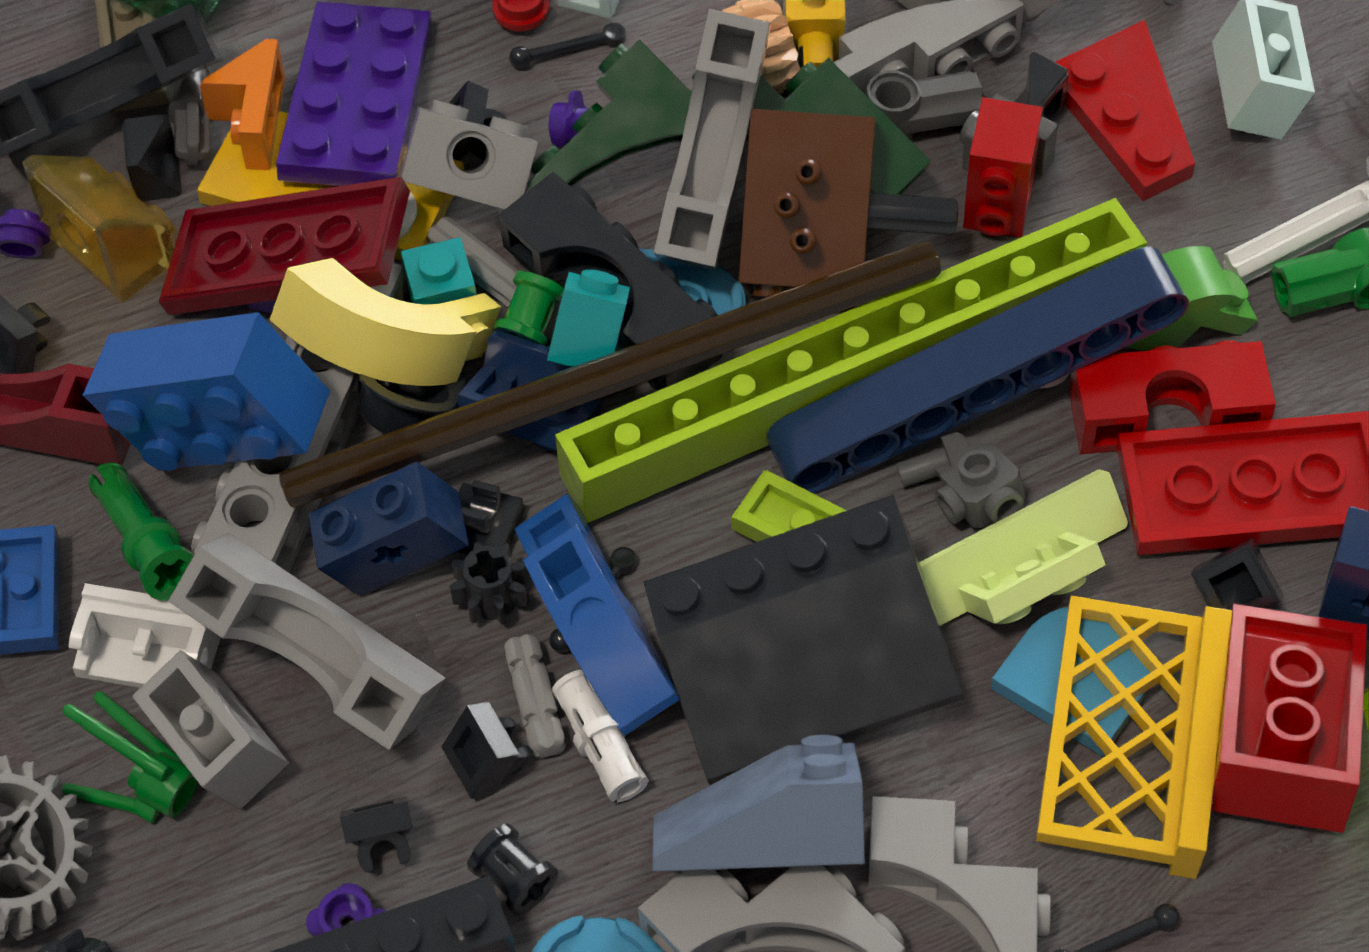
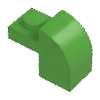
(1214, 297)

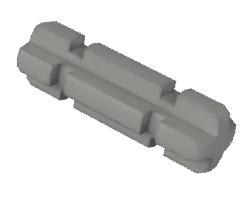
(534, 696)

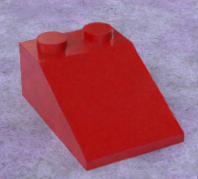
(1291, 719)

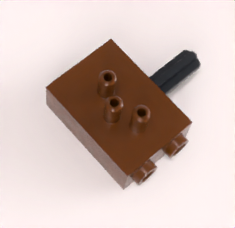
(814, 200)

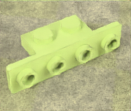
(1027, 554)

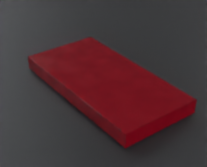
(244, 247)

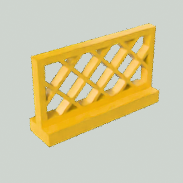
(1190, 753)

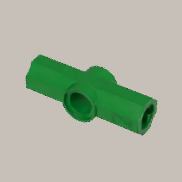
(1325, 277)

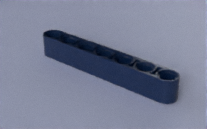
(977, 370)

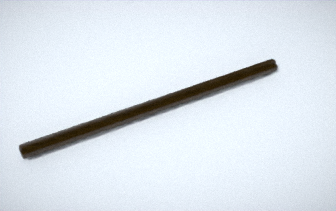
(608, 374)

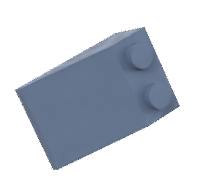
(774, 813)

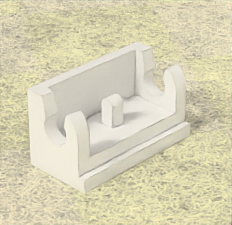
(131, 636)

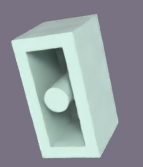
(1263, 67)

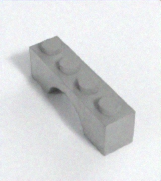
(712, 139)
(256, 601)

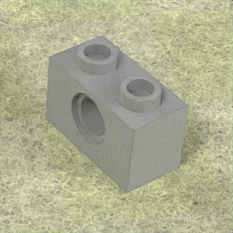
(431, 163)
(210, 730)

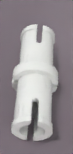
(599, 737)

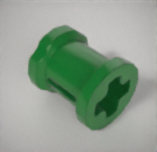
(530, 307)

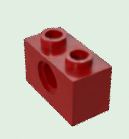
(1002, 167)

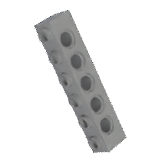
(253, 495)

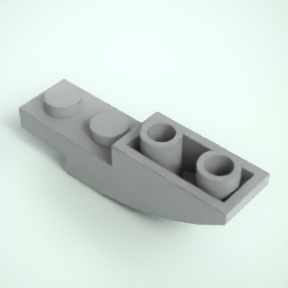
(932, 39)

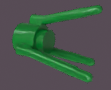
(158, 776)

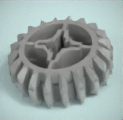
(22, 863)

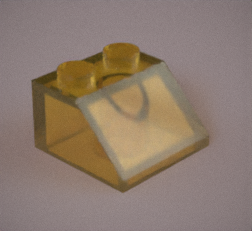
(101, 222)

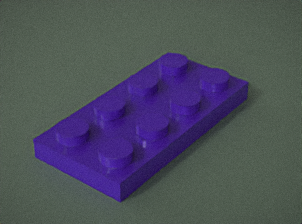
(354, 94)

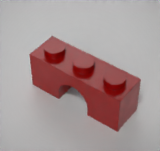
(1213, 382)

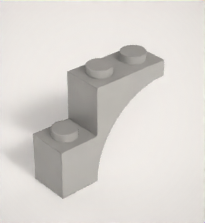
(925, 857)
(797, 912)

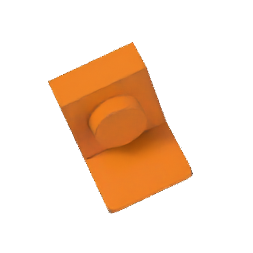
(249, 96)

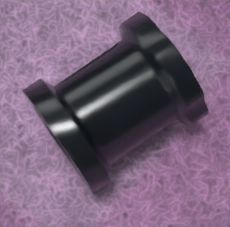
(503, 848)

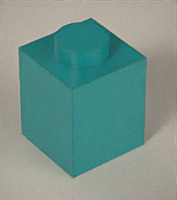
(438, 273)
(588, 318)

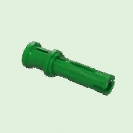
(148, 541)

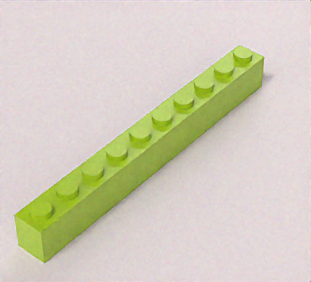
(735, 404)

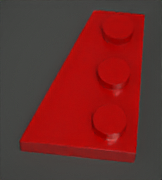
(1128, 110)

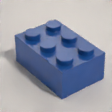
(207, 392)

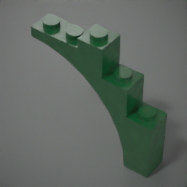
(652, 107)

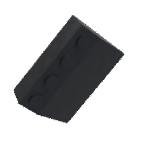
(802, 637)

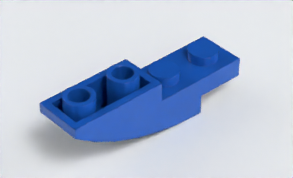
(595, 615)

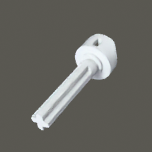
(1300, 233)

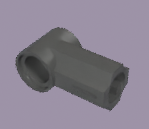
(926, 101)

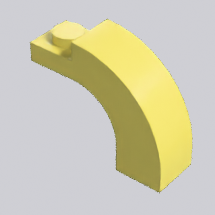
(379, 335)

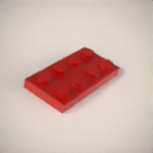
(1244, 481)

